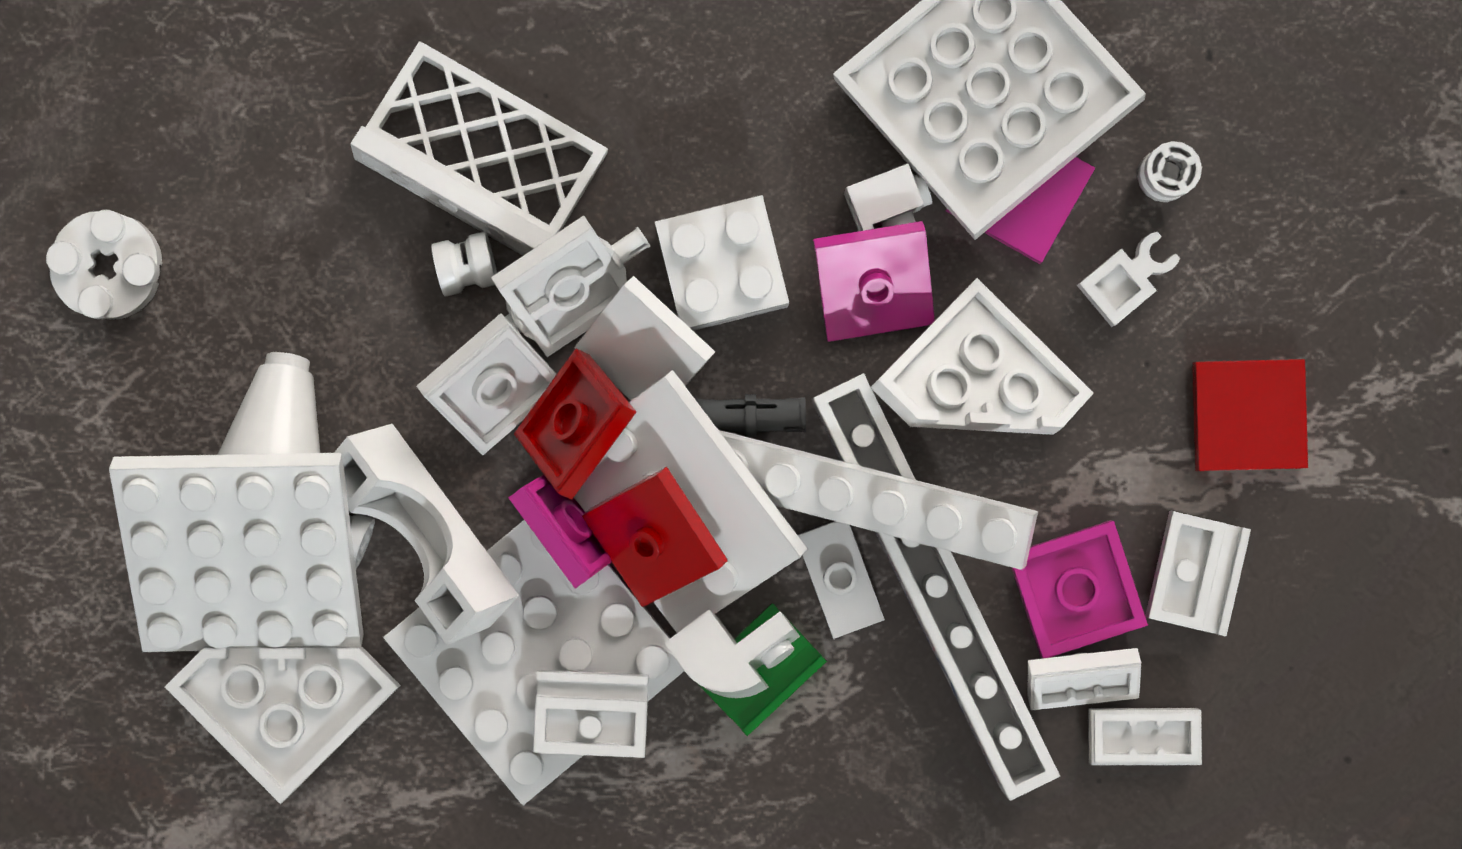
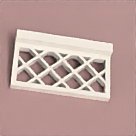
(453, 191)

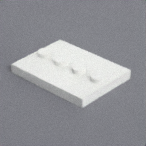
(738, 513)

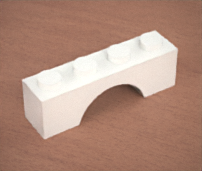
(461, 581)

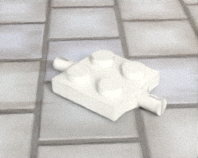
(565, 283)

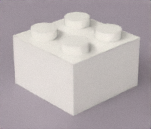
(722, 263)

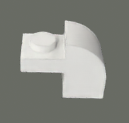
(729, 667)

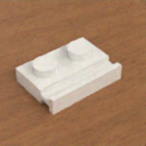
(1197, 573)
(591, 713)

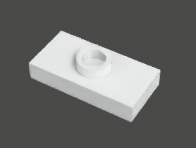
(840, 578)
(1084, 679)
(1145, 736)

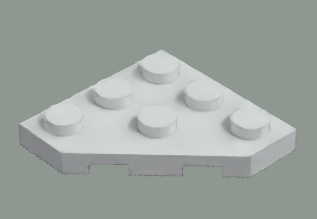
(981, 373)
(282, 705)

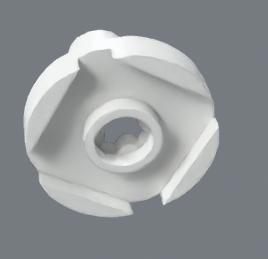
(73, 260)

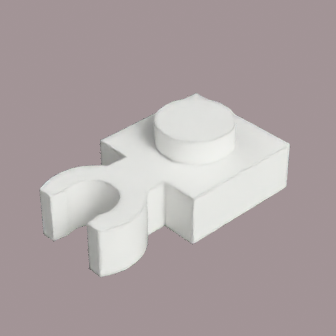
(1122, 283)

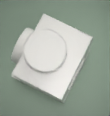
(887, 199)

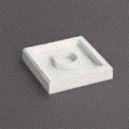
(642, 341)
(488, 384)

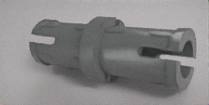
(756, 415)

